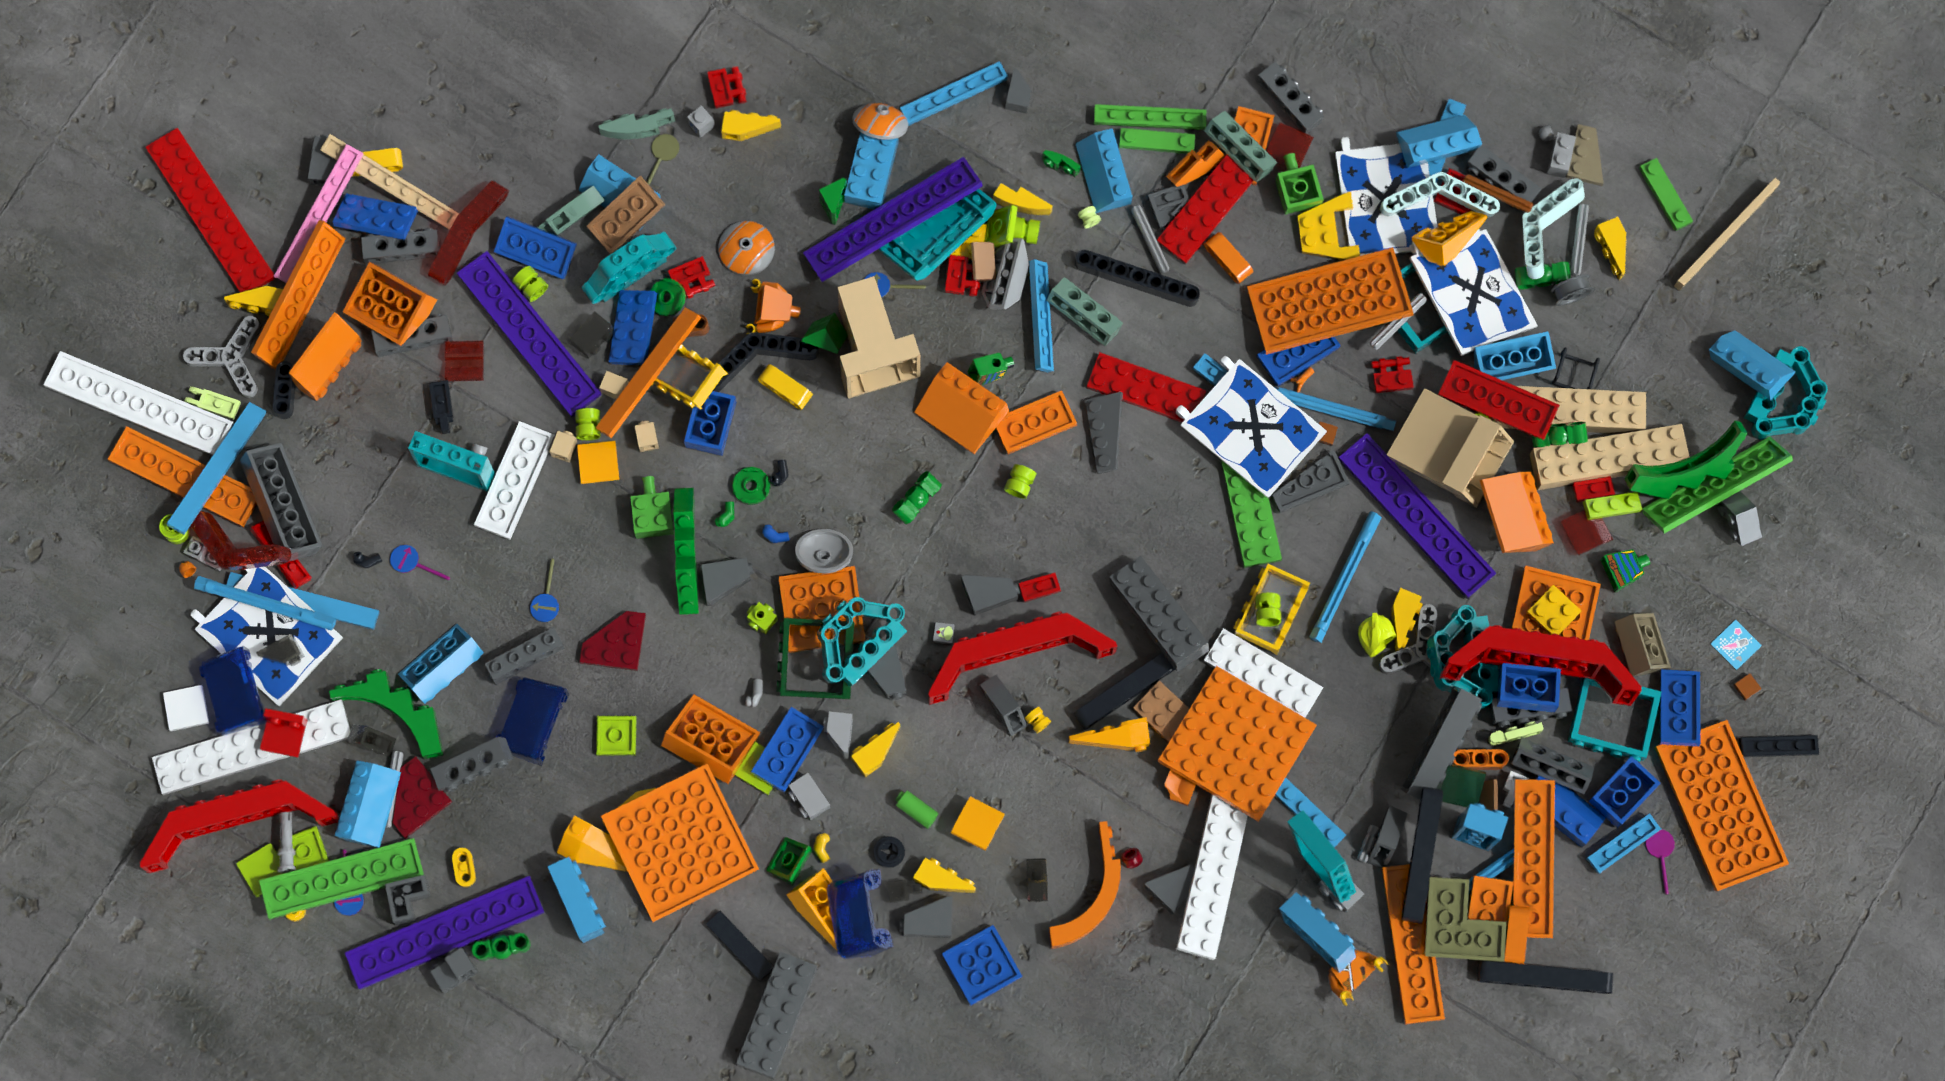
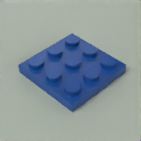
(982, 965)

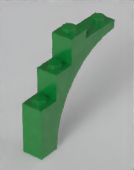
(1690, 472)
(685, 551)
(400, 702)

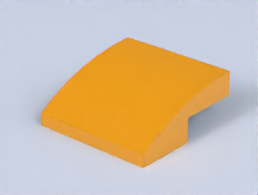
(598, 462)
(977, 823)

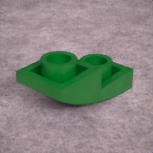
(1055, 160)

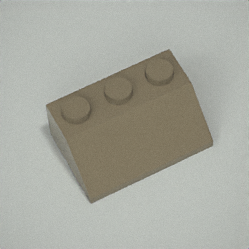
(1642, 644)

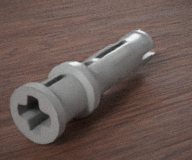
(286, 851)

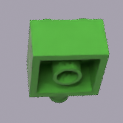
(1298, 186)
(652, 512)

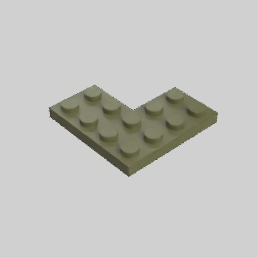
(1451, 933)

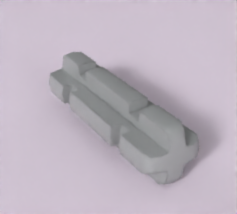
(1368, 843)

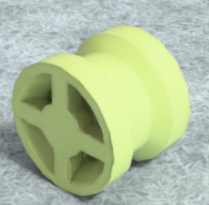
(1089, 217)

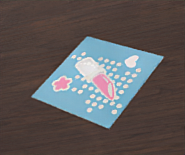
(1736, 644)

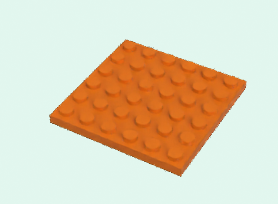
(1237, 743)
(679, 842)

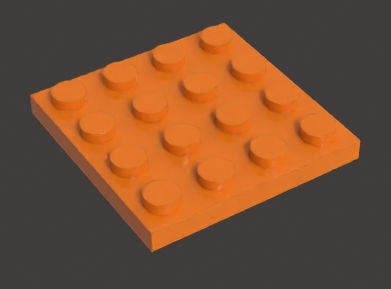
(1537, 582)
(815, 597)

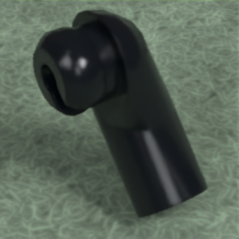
(782, 474)
(364, 561)

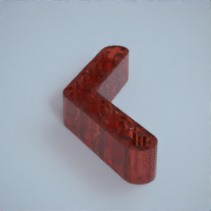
(463, 230)
(225, 552)

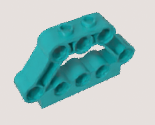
(628, 266)
(1787, 424)
(1473, 625)
(830, 648)

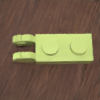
(214, 403)
(1514, 733)

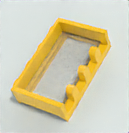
(689, 377)
(1291, 592)

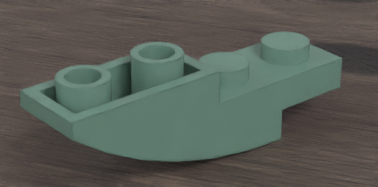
(629, 128)
(572, 212)

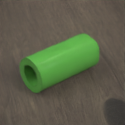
(916, 809)

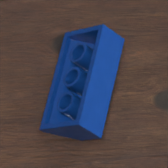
(1574, 815)

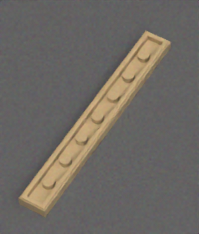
(395, 185)
(1727, 234)

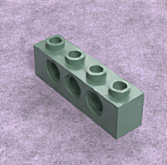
(1240, 146)
(1084, 311)

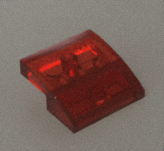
(1287, 141)
(464, 360)
(1586, 533)

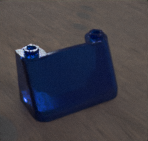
(233, 691)
(533, 718)
(854, 917)

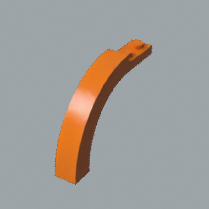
(1088, 921)

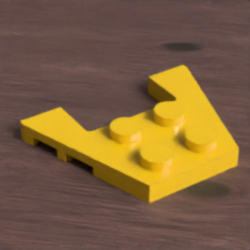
(1319, 230)

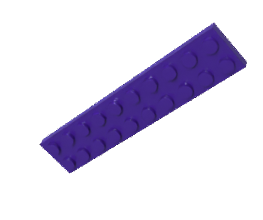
(892, 219)
(529, 333)
(1417, 516)
(444, 932)

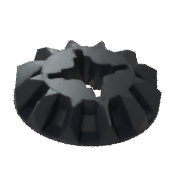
(884, 844)

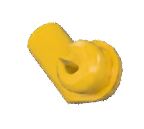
(819, 847)

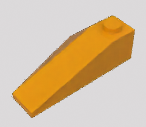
(1448, 239)
(1128, 736)
(590, 846)
(812, 903)

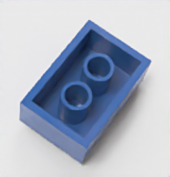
(711, 424)
(1528, 687)
(1624, 792)

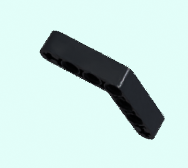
(763, 349)

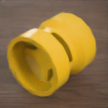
(1037, 720)

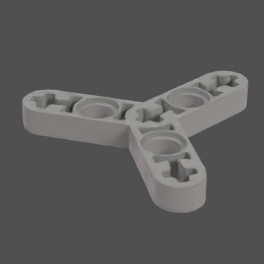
(222, 352)
(1416, 655)

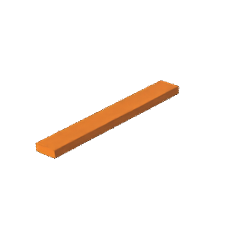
(648, 372)

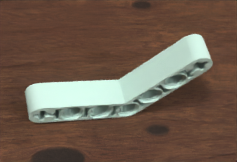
(1446, 190)
(1543, 215)

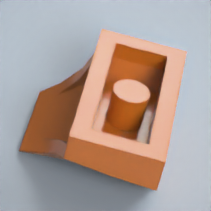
(1179, 788)

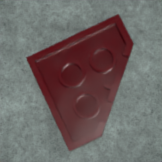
(617, 643)
(417, 798)

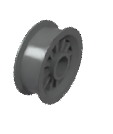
(1572, 289)

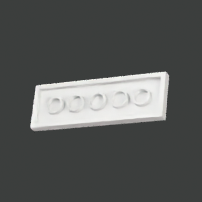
(514, 480)
(1263, 672)

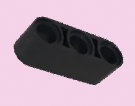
(287, 398)

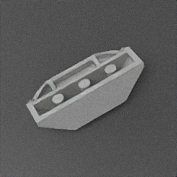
(1011, 271)

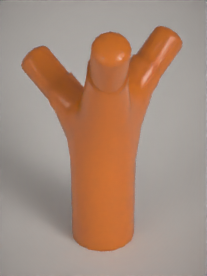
(1300, 380)

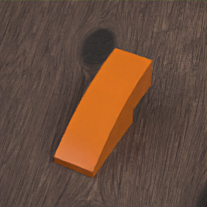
(1196, 164)

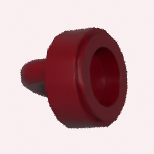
(1132, 858)

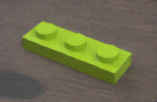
(1612, 505)

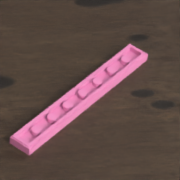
(321, 208)

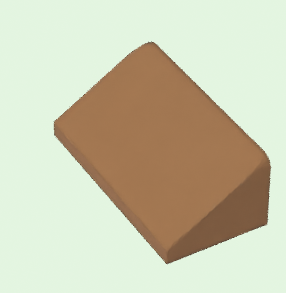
(983, 261)
(1489, 795)

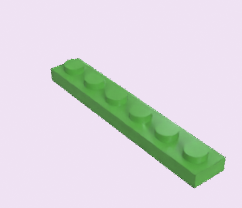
(1150, 117)

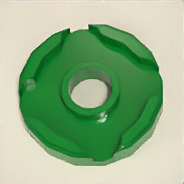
(677, 298)
(754, 496)

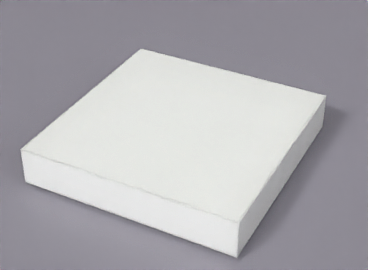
(186, 708)

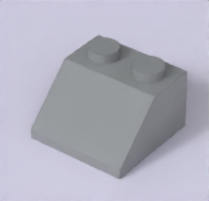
(839, 731)

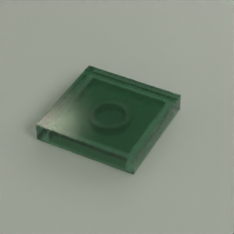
(1462, 785)

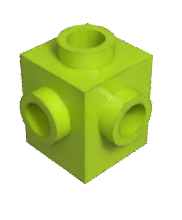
(766, 622)

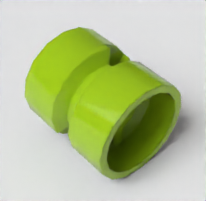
(1027, 230)
(531, 284)
(587, 421)
(1020, 481)
(170, 534)
(1268, 609)

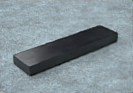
(1779, 746)
(740, 945)

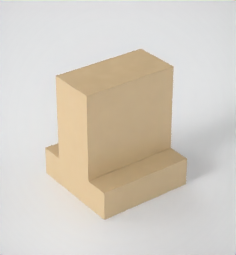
(877, 356)
(1450, 446)

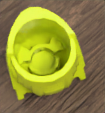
(1375, 634)

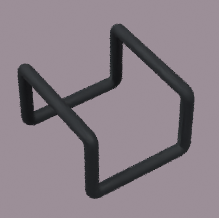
(1563, 355)

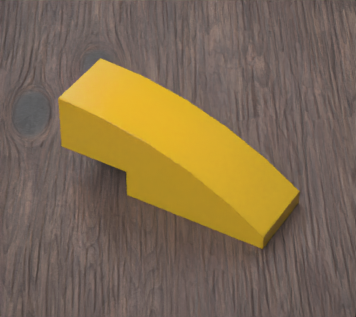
(1023, 199)

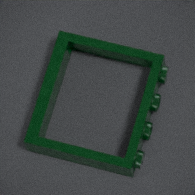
(782, 665)

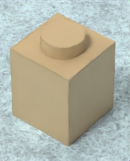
(613, 385)
(646, 436)
(563, 446)

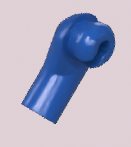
(773, 536)

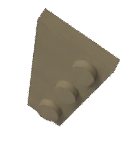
(1586, 157)

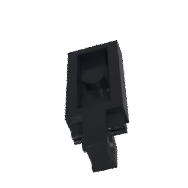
(441, 404)

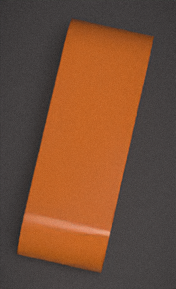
(1228, 257)
(1486, 754)
(1517, 934)

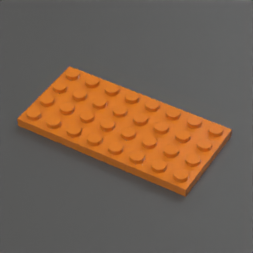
(1330, 300)
(1722, 807)

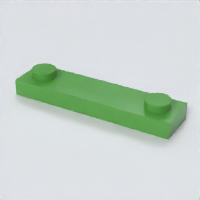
(1156, 141)
(1666, 194)

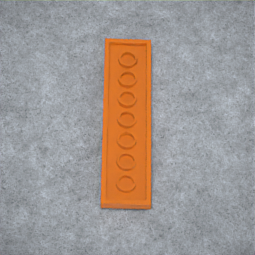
(298, 295)
(178, 474)
(1535, 853)
(1415, 972)

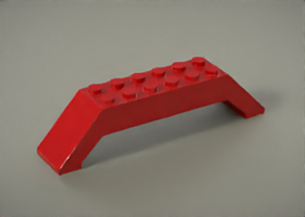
(1017, 642)
(1570, 654)
(227, 813)

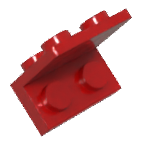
(283, 733)

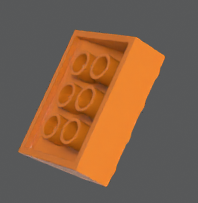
(388, 304)
(325, 357)
(961, 408)
(1516, 512)
(710, 737)

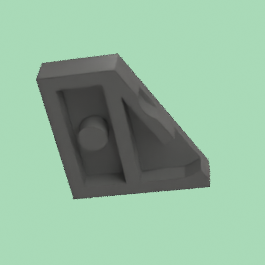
(1168, 203)

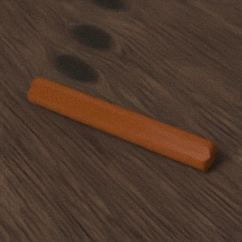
(1498, 193)

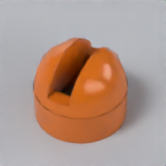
(187, 569)

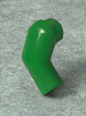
(727, 517)

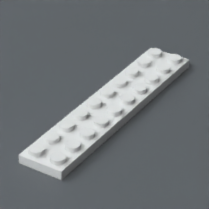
(137, 403)
(242, 750)
(1212, 879)

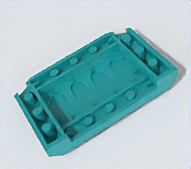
(935, 239)

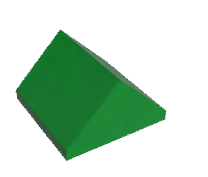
(832, 199)
(826, 334)
(789, 860)

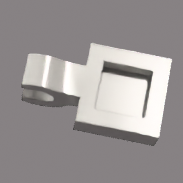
(1510, 788)

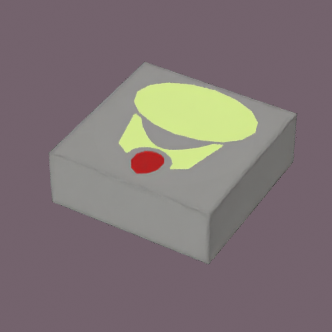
(943, 633)

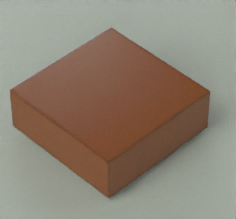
(1329, 437)
(1747, 686)

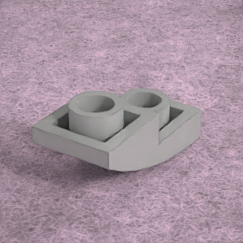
(200, 553)

